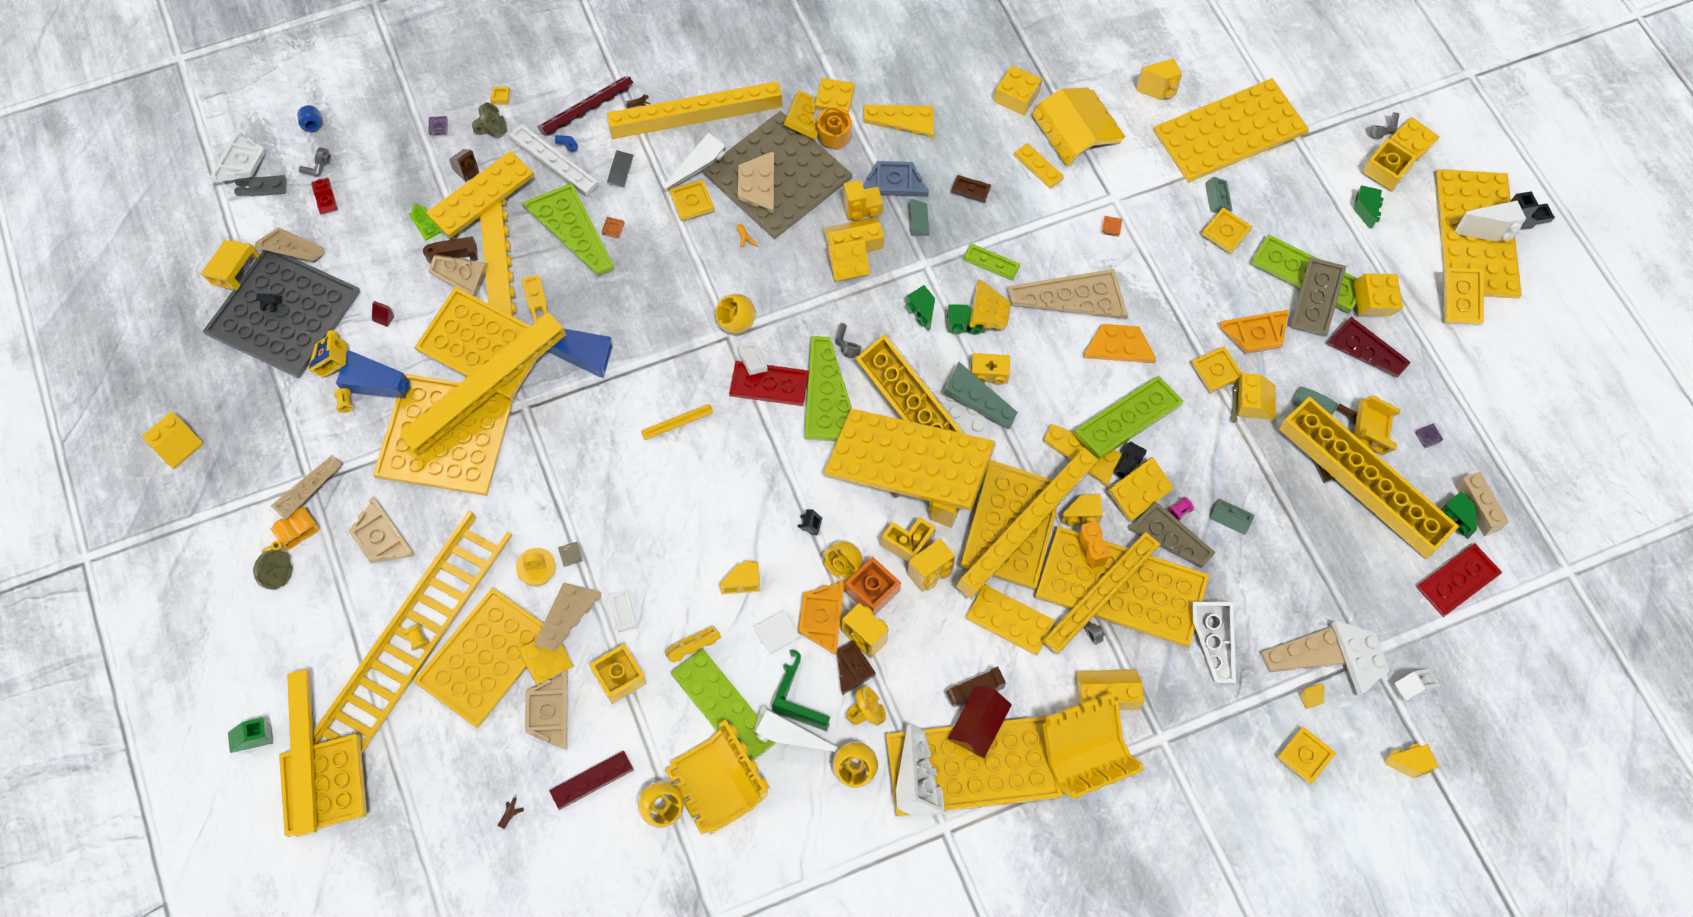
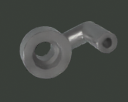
(1378, 131)
(322, 158)
(849, 348)
(1095, 633)

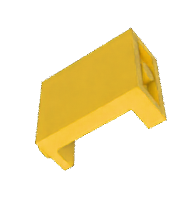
(227, 263)
(1375, 424)

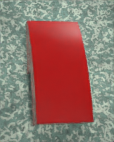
(324, 195)

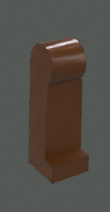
(452, 248)
(960, 694)

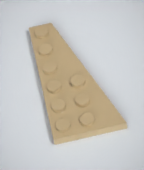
(1085, 293)

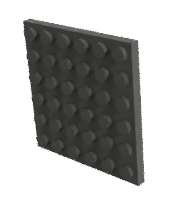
(283, 338)

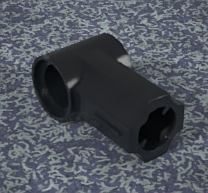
(1131, 457)

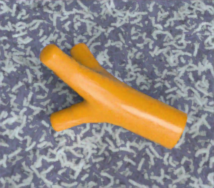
(745, 236)

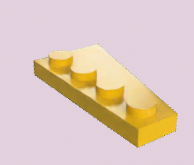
(906, 117)
(1069, 445)

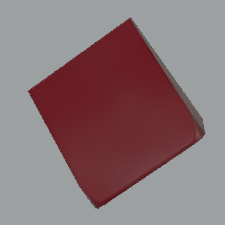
(381, 314)

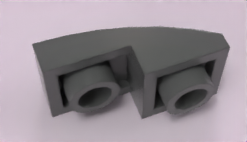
(620, 168)

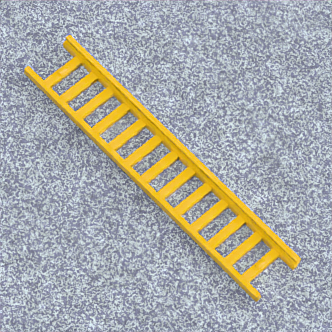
(394, 627)

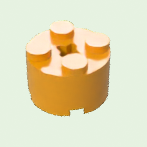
(834, 128)

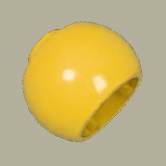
(735, 313)
(853, 775)
(665, 815)

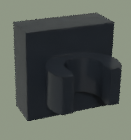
(269, 299)
(811, 522)

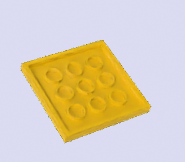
(337, 783)

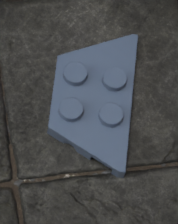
(896, 179)

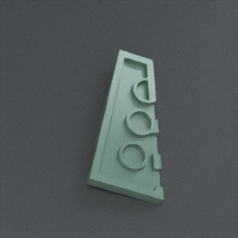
(978, 396)

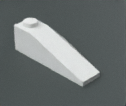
(703, 156)
(1217, 636)
(916, 782)

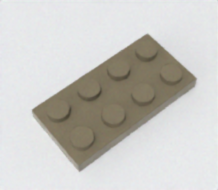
(1318, 296)

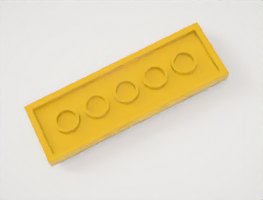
(480, 194)

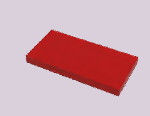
(775, 385)
(1459, 580)

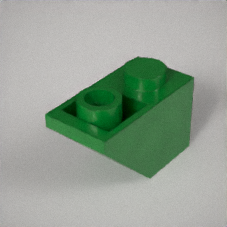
(1367, 205)
(921, 304)
(959, 320)
(1463, 513)
(250, 735)

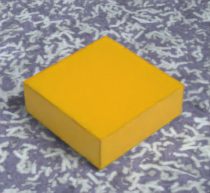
(500, 95)

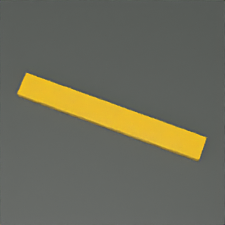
(1101, 593)
(302, 753)

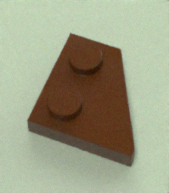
(853, 667)

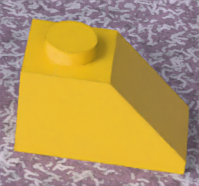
(742, 579)

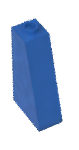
(584, 351)
(371, 377)

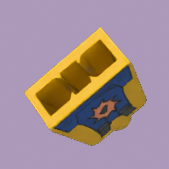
(328, 355)

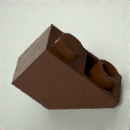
(464, 164)

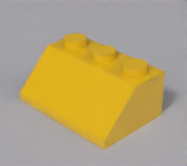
(869, 229)
(1122, 683)

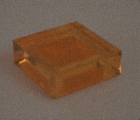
(1111, 226)
(613, 227)

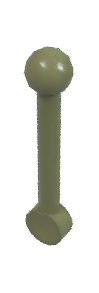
(1233, 418)

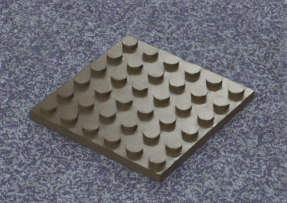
(802, 174)

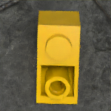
(1083, 510)
(1413, 762)

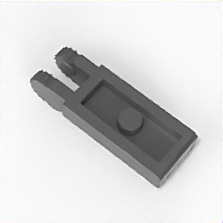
(261, 186)

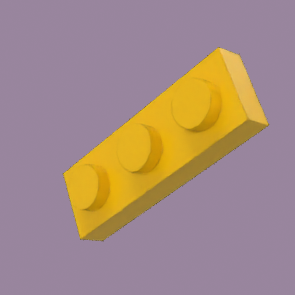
(1038, 165)

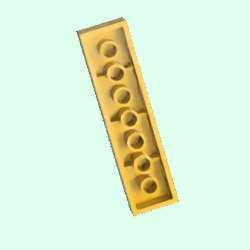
(904, 386)

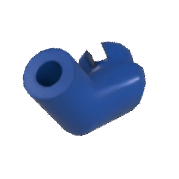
(568, 141)

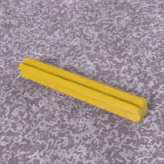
(677, 421)

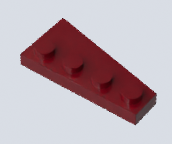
(1367, 347)

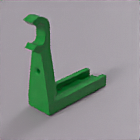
(793, 710)

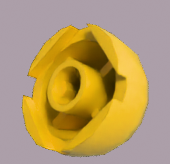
(843, 559)

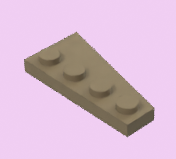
(1173, 535)

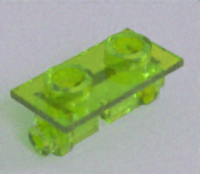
(422, 222)

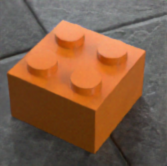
(872, 585)

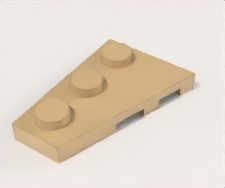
(289, 244)
(459, 272)

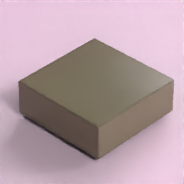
(570, 554)

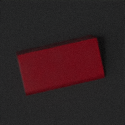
(980, 720)

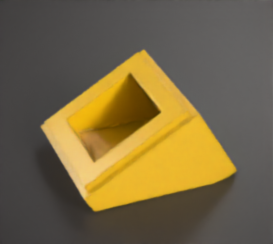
(1312, 696)

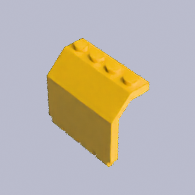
(1076, 121)
(1088, 746)
(718, 780)

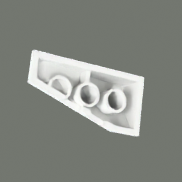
(780, 730)

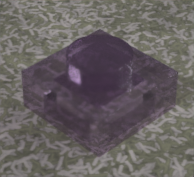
(438, 125)
(1429, 436)

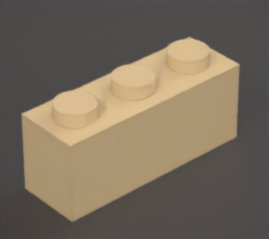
(1489, 514)

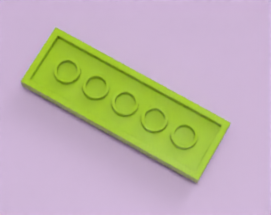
(1291, 264)
(1128, 417)
(719, 700)

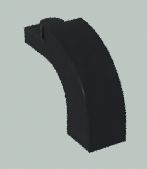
(1534, 212)

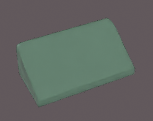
(1218, 195)
(918, 218)
(1232, 516)

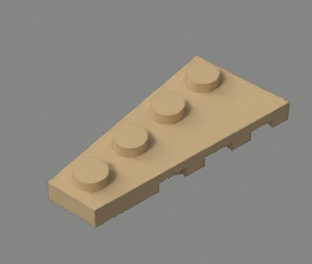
(303, 489)
(565, 613)
(1307, 652)

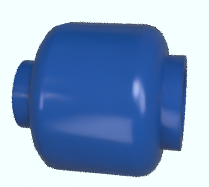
(309, 118)

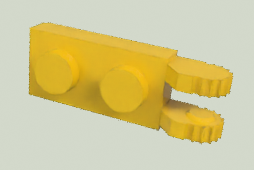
(534, 295)
(692, 643)

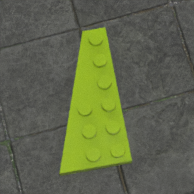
(569, 222)
(827, 394)

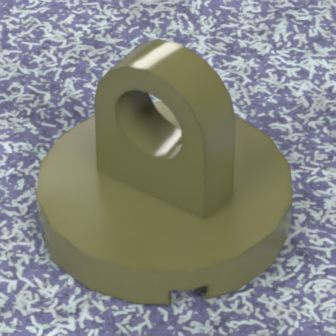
(490, 120)
(272, 569)

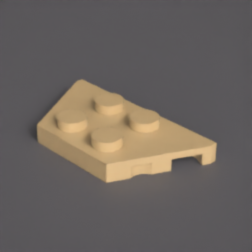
(757, 181)
(378, 536)
(548, 711)

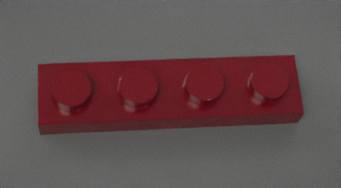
(591, 780)

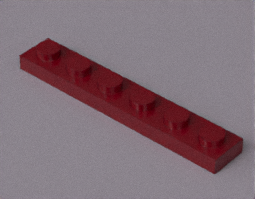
(590, 102)

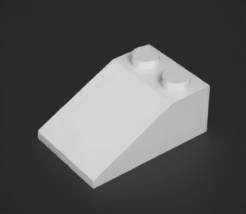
(1492, 222)

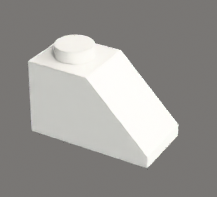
(1416, 684)

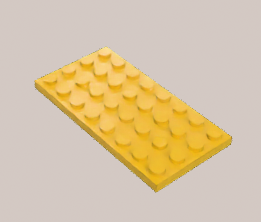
(1230, 130)
(1467, 191)
(910, 459)
(1152, 601)
(1010, 773)

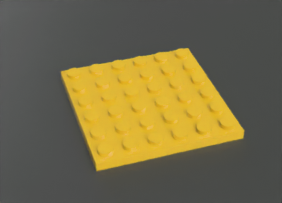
(458, 460)

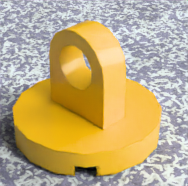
(535, 567)
(867, 708)

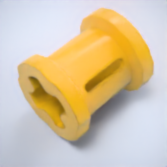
(338, 395)
(415, 637)

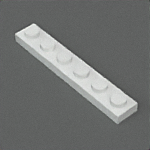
(553, 159)

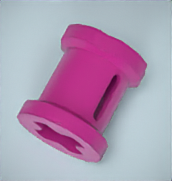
(1181, 508)

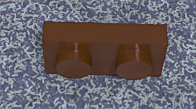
(971, 188)

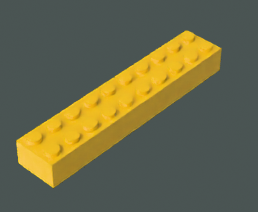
(1368, 477)

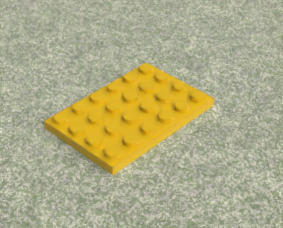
(469, 334)
(1002, 500)
(481, 658)

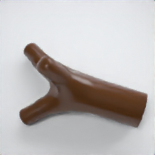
(638, 102)
(1348, 412)
(509, 813)

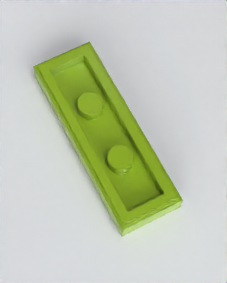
(991, 262)

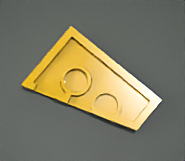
(802, 115)

